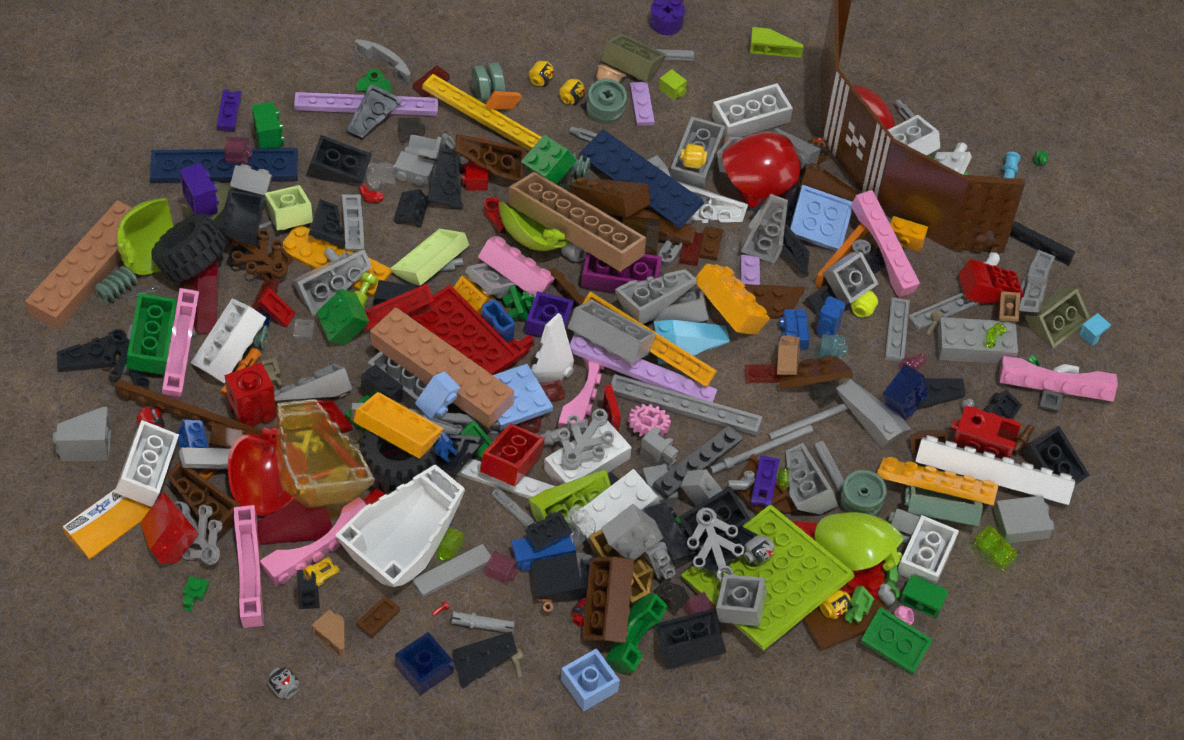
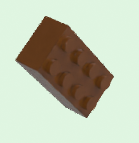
(608, 600)

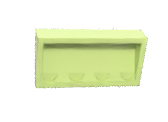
(430, 256)

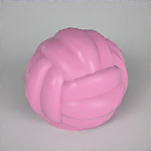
(905, 614)

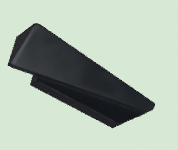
(793, 246)

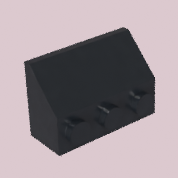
(727, 509)
(672, 534)
(690, 638)

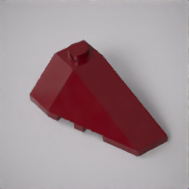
(207, 305)

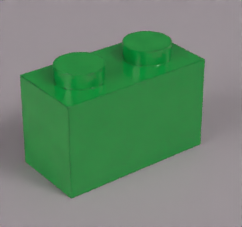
(924, 596)

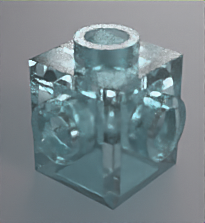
(833, 346)

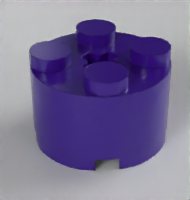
(667, 16)

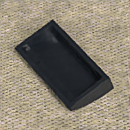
(242, 216)

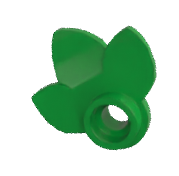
(364, 83)

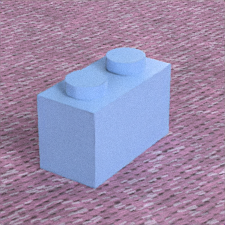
(438, 395)

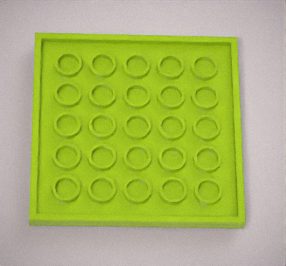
(795, 577)

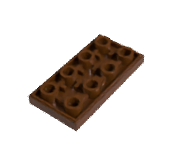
(830, 632)

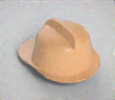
(607, 72)

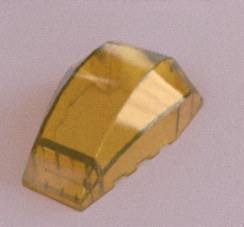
(316, 458)

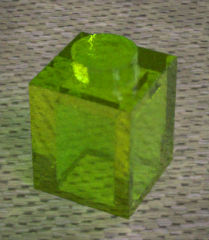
(450, 544)

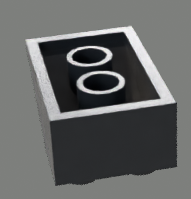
(338, 162)
(1055, 453)
(561, 576)

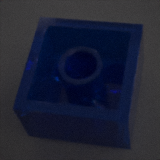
(906, 391)
(424, 663)

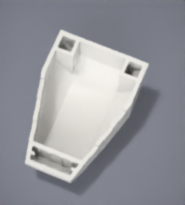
(403, 528)

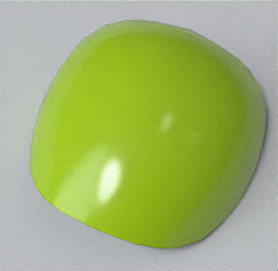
(140, 231)
(530, 232)
(859, 540)

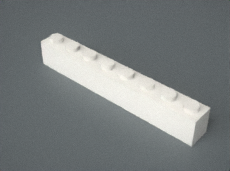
(1000, 471)

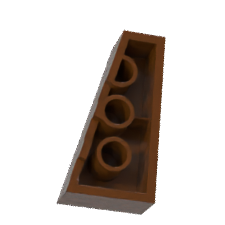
(611, 196)
(198, 491)

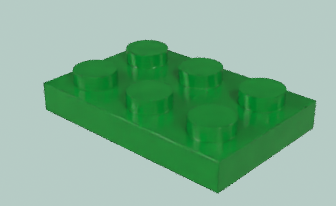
(896, 640)

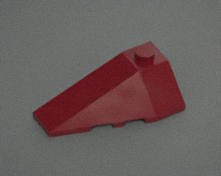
(294, 524)

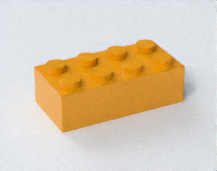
(732, 299)

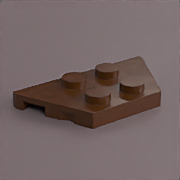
(775, 298)
(817, 371)
(780, 500)

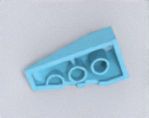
(691, 336)

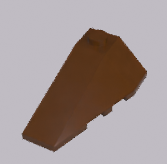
(820, 179)
(667, 230)

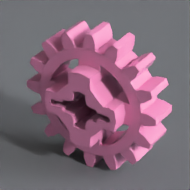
(647, 417)

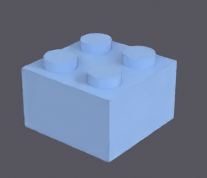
(589, 680)

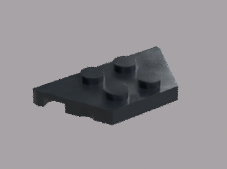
(465, 446)

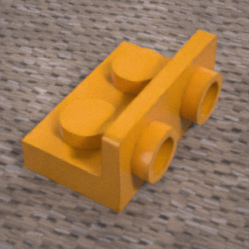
(472, 293)

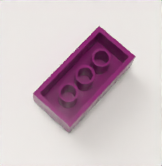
(603, 277)

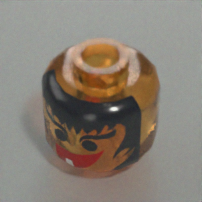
(823, 145)

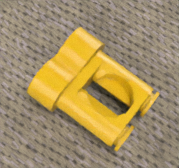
(321, 577)

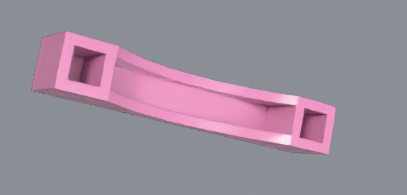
(899, 269)
(180, 343)
(1025, 374)
(581, 404)
(284, 563)
(249, 566)

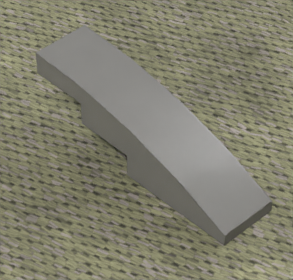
(352, 222)

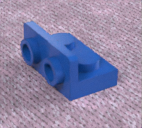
(192, 434)

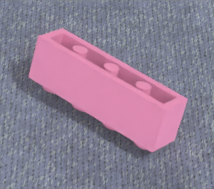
(515, 266)

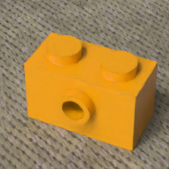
(909, 234)

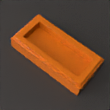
(503, 100)

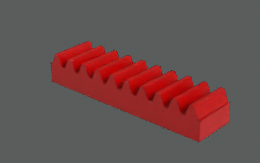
(405, 302)

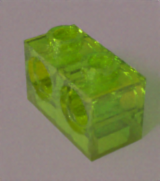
(996, 547)

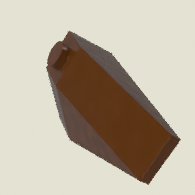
(494, 156)

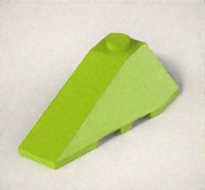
(568, 495)

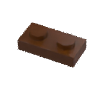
(711, 243)
(378, 617)

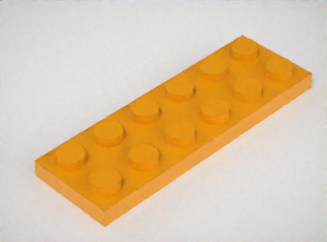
(311, 253)
(938, 481)

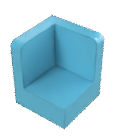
(1094, 328)

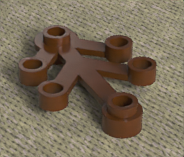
(261, 255)

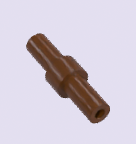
(1022, 439)

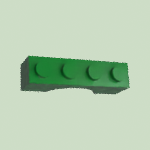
(643, 615)

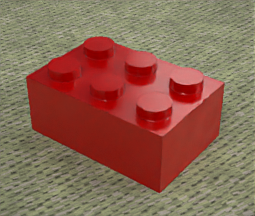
(512, 454)

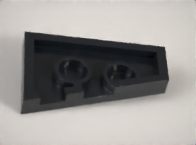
(445, 181)
(326, 224)
(84, 356)

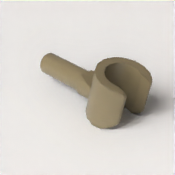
(936, 315)
(515, 660)

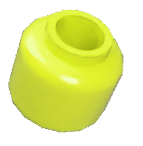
(865, 304)

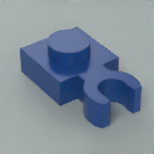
(444, 447)

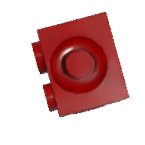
(251, 395)
(986, 432)

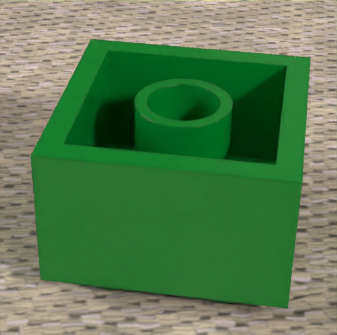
(267, 125)
(549, 159)
(342, 317)

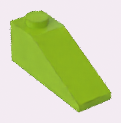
(773, 43)

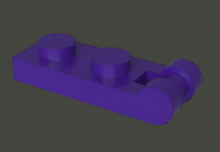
(229, 110)
(765, 480)

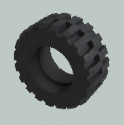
(188, 247)
(390, 473)

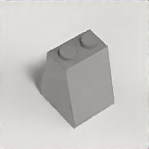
(84, 437)

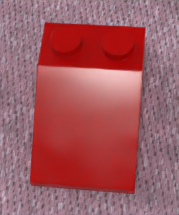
(167, 531)

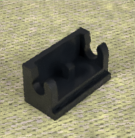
(307, 591)

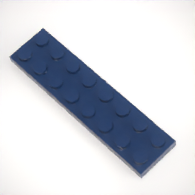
(165, 164)
(623, 164)

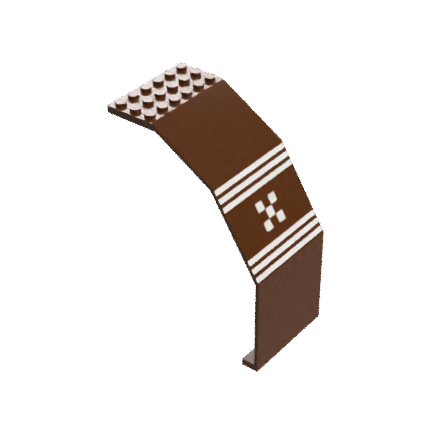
(956, 207)

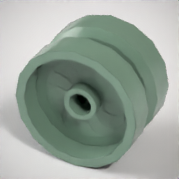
(487, 80)
(606, 101)
(863, 493)

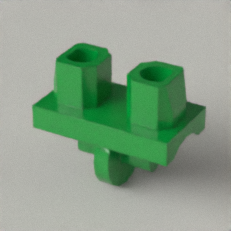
(521, 303)

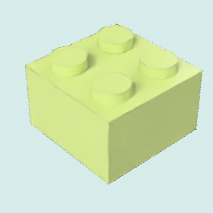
(288, 207)

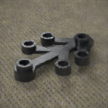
(122, 345)

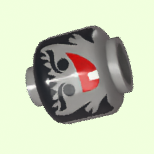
(758, 550)
(283, 683)

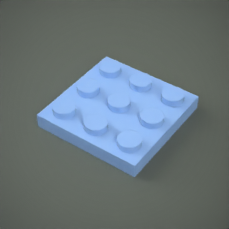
(821, 218)
(529, 396)

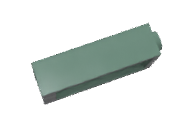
(942, 506)

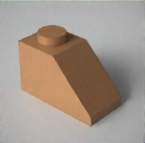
(1009, 306)
(788, 355)
(331, 632)

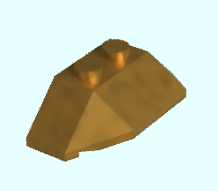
(642, 569)

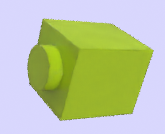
(673, 85)

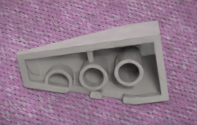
(650, 297)
(876, 417)
(807, 483)

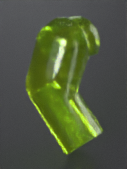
(991, 334)
(783, 477)

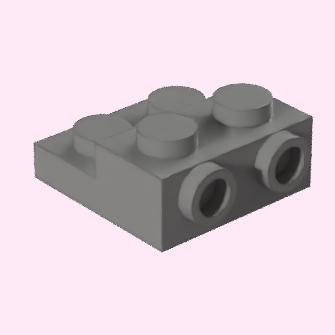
(490, 279)

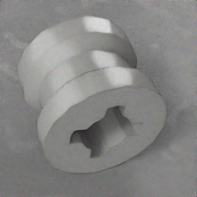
(861, 245)

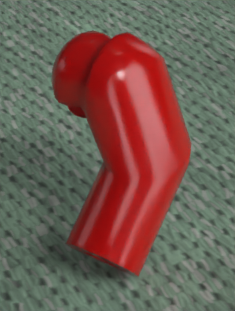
(370, 196)

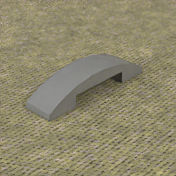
(369, 49)
(1035, 289)

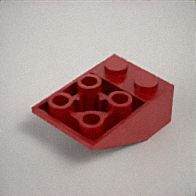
(986, 282)

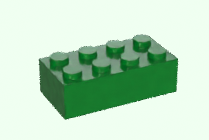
(151, 333)

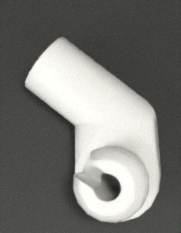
(993, 259)
(1067, 369)

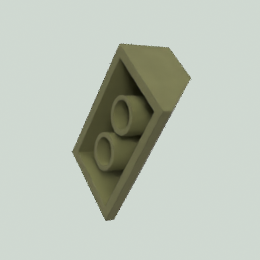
(632, 57)
(1059, 316)

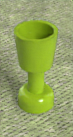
(368, 280)

